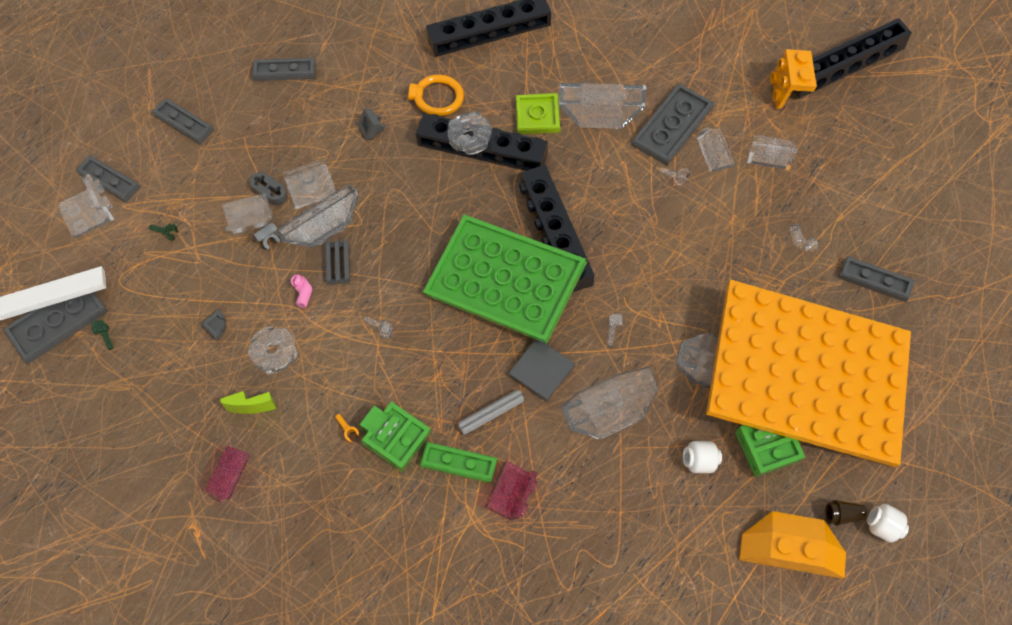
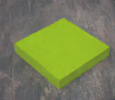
(537, 113)

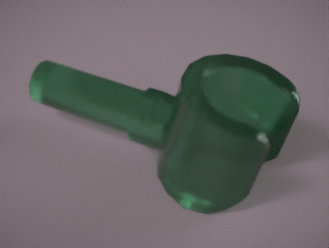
(165, 230)
(101, 327)

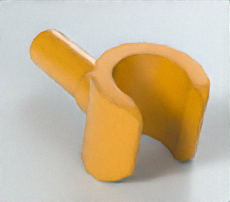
(346, 427)

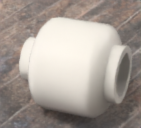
(702, 457)
(887, 523)

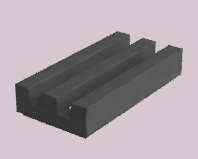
(337, 246)

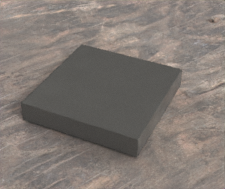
(541, 370)

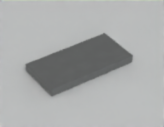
(672, 124)
(49, 326)

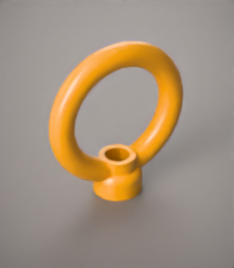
(416, 94)

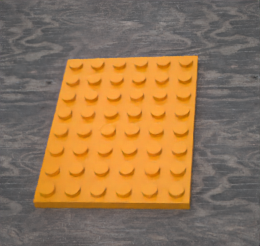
(810, 373)

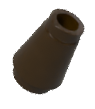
(844, 512)

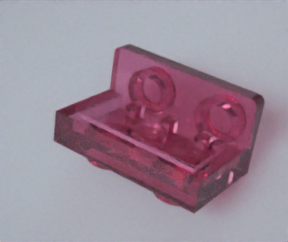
(227, 474)
(511, 491)

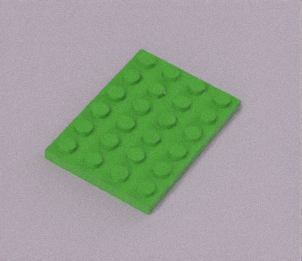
(505, 278)

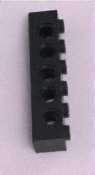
(488, 25)
(858, 53)
(536, 149)
(540, 180)

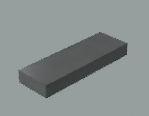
(284, 69)
(183, 121)
(111, 180)
(876, 279)

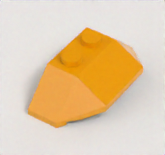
(794, 544)

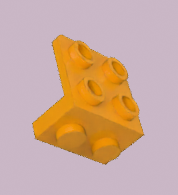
(794, 73)

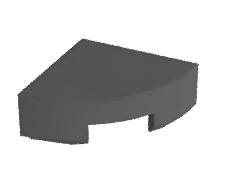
(215, 324)

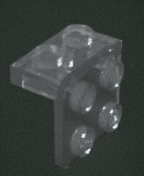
(87, 209)
(247, 212)

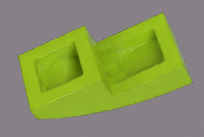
(242, 404)

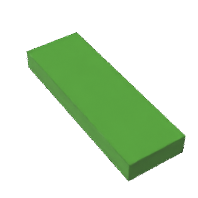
(459, 462)

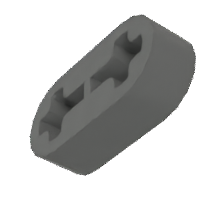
(271, 185)

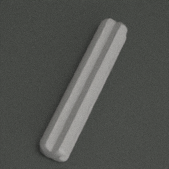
(490, 412)

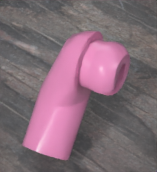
(303, 288)

